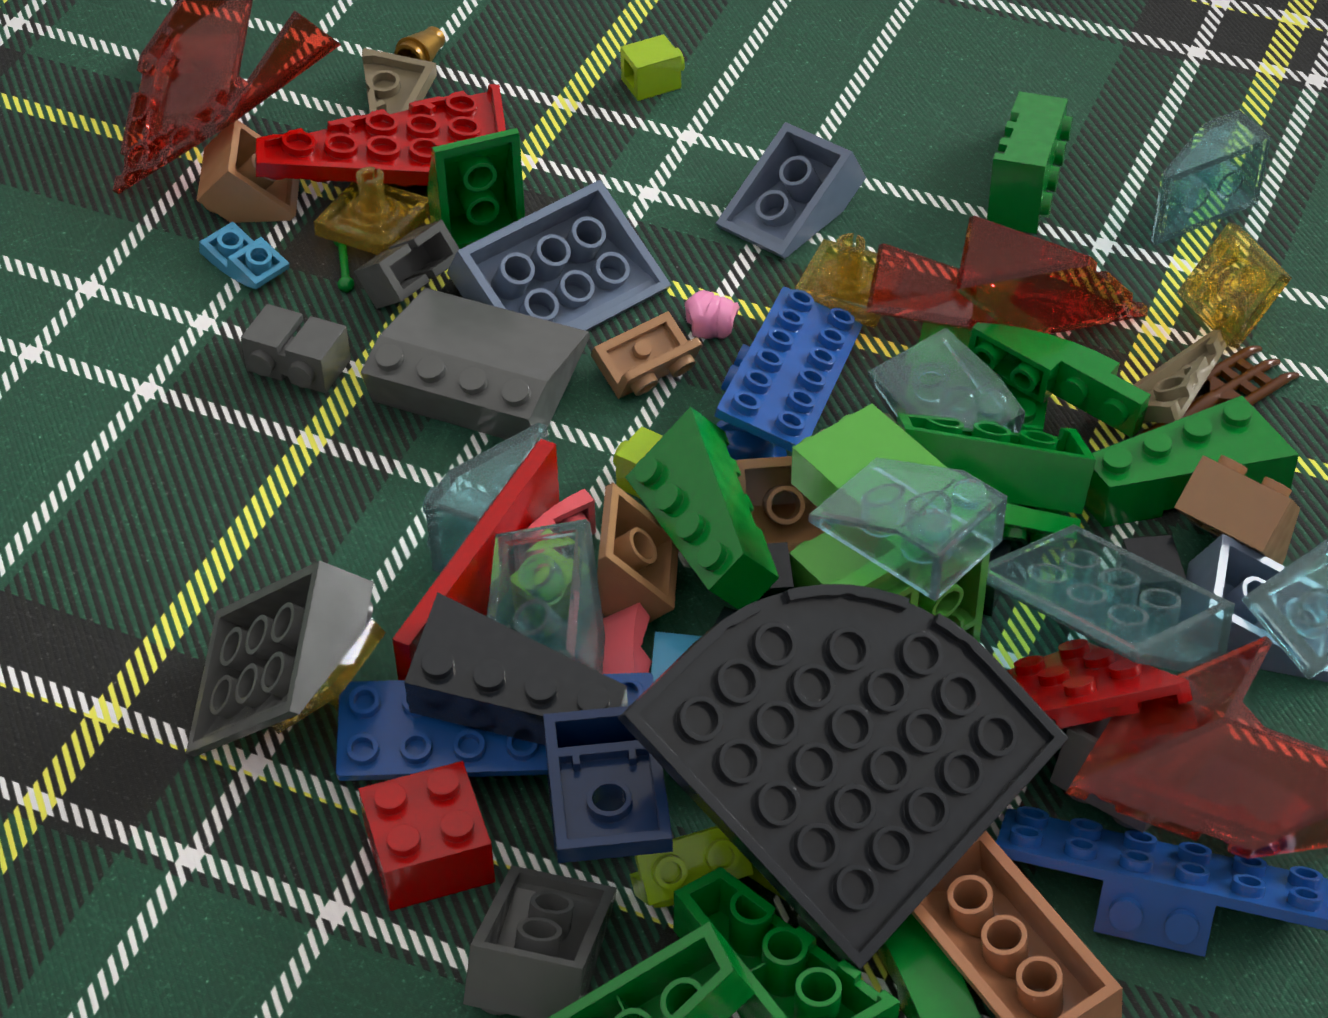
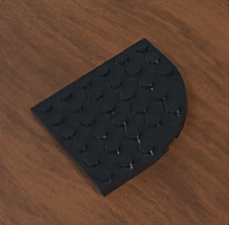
(845, 749)

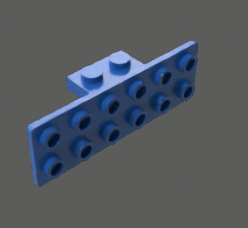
(788, 370)
(386, 741)
(1162, 889)

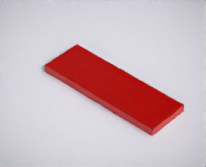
(468, 573)

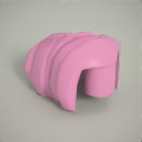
(710, 315)

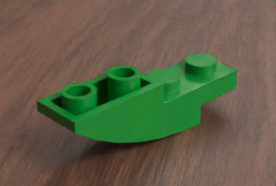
(1052, 365)

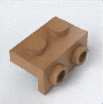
(644, 355)

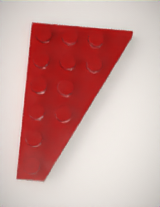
(392, 142)
(1093, 683)

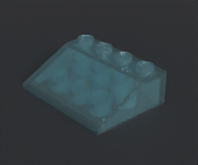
(1116, 599)

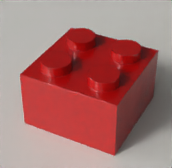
(427, 835)

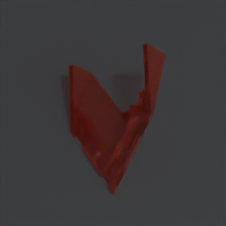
(194, 81)
(1000, 281)
(1213, 766)

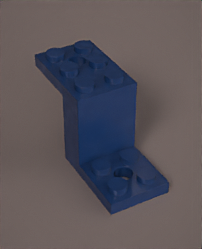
(603, 788)

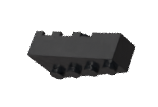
(497, 678)

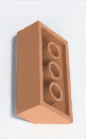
(1014, 942)

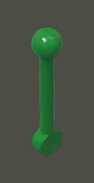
(345, 283)

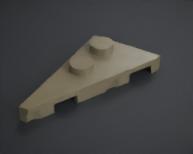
(395, 80)
(1180, 379)

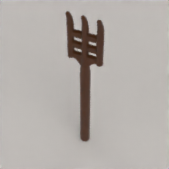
(1221, 392)

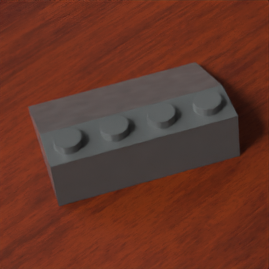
(473, 364)
(276, 652)

